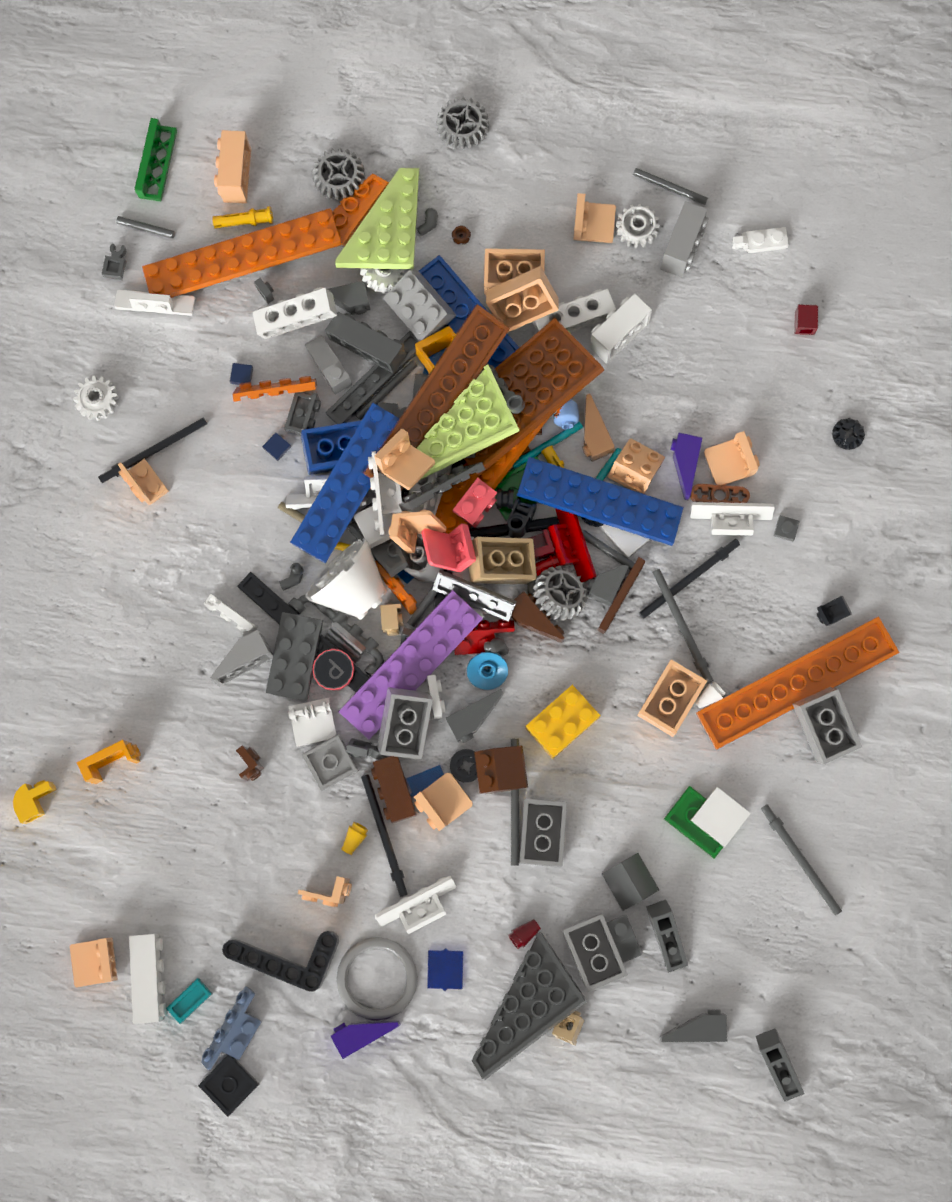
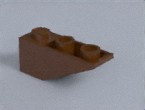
(530, 617)

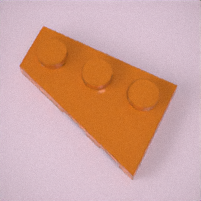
(397, 588)

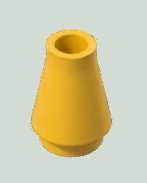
(354, 837)

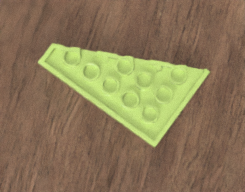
(388, 230)
(472, 424)

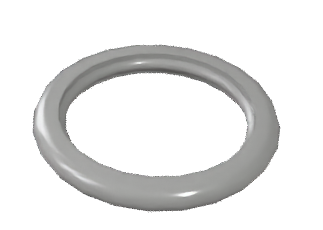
(411, 983)

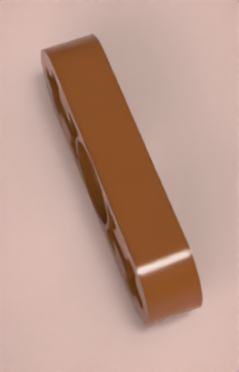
(706, 487)

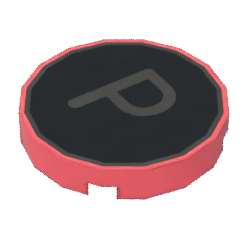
(333, 669)

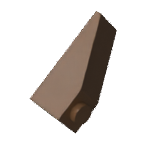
(596, 437)

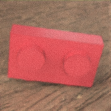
(474, 502)
(450, 550)

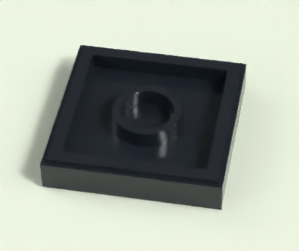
(228, 1085)

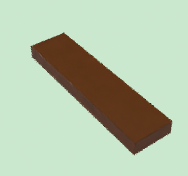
(621, 595)

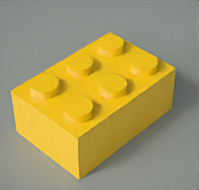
(562, 721)

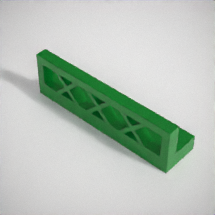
(148, 159)

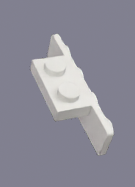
(154, 302)
(313, 486)
(387, 495)
(731, 517)
(418, 908)

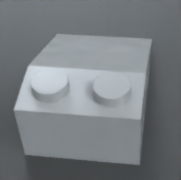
(244, 656)

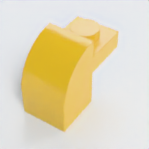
(26, 800)

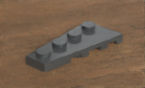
(459, 474)

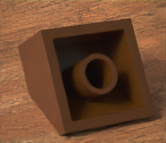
(501, 769)

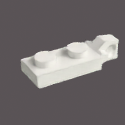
(761, 240)
(229, 614)

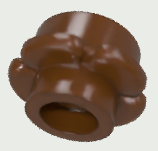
(461, 230)

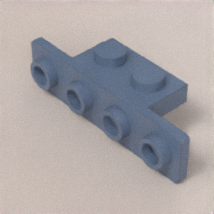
(235, 1032)

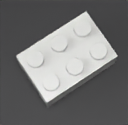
(620, 328)

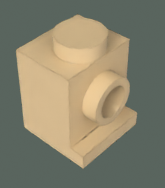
(391, 619)
(561, 1032)

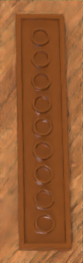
(450, 376)

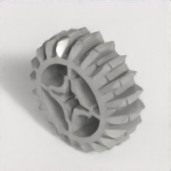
(454, 115)
(338, 164)
(564, 587)

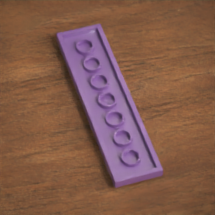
(411, 661)

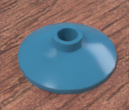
(487, 678)

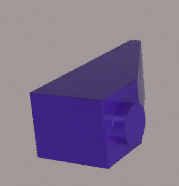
(685, 458)
(358, 1035)

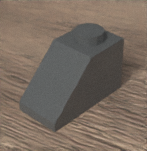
(351, 297)
(607, 585)
(624, 938)

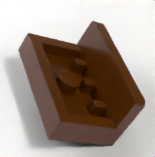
(251, 758)

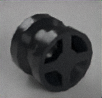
(505, 498)

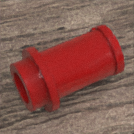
(543, 565)

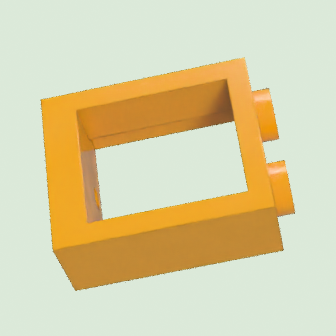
(428, 346)

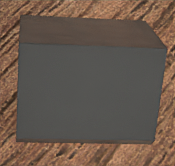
(630, 882)

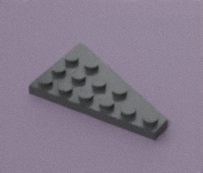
(534, 1005)

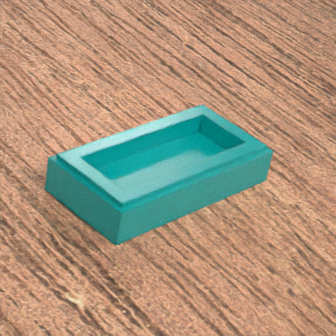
(189, 1001)

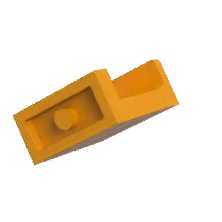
(90, 765)

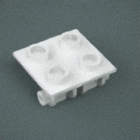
(312, 722)

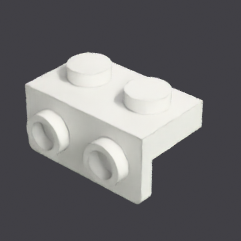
(433, 686)

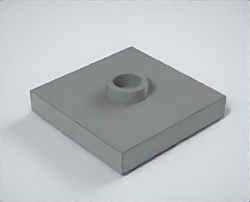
(330, 762)

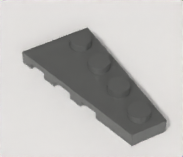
(386, 554)

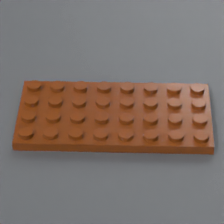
(546, 376)

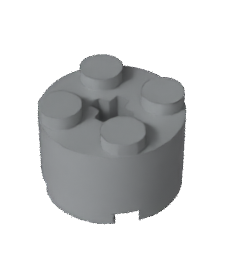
(418, 563)

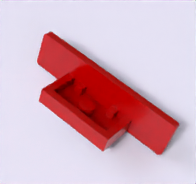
(571, 545)
(483, 632)

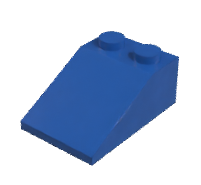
(325, 445)

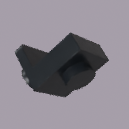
(833, 611)

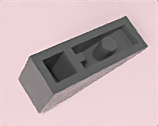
(469, 719)
(667, 935)
(703, 1028)
(779, 1064)

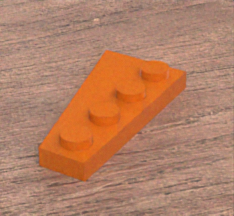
(355, 208)
(273, 389)

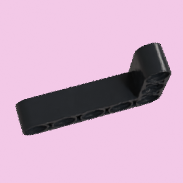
(284, 964)

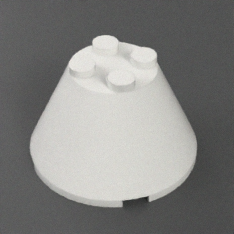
(351, 582)

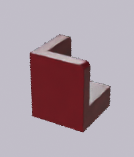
(806, 319)
(542, 545)

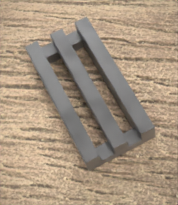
(345, 642)

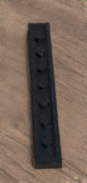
(274, 606)

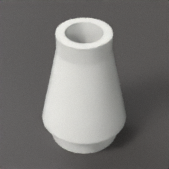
(710, 695)

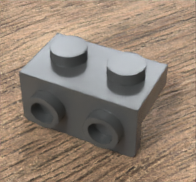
(302, 412)

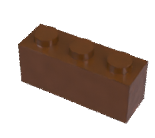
(393, 789)

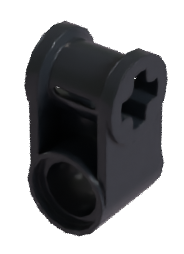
(522, 515)

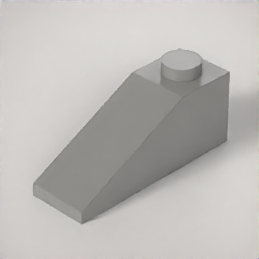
(329, 364)

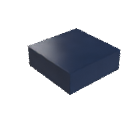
(241, 373)
(276, 446)

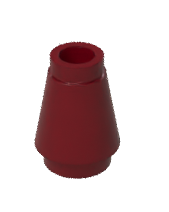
(523, 934)

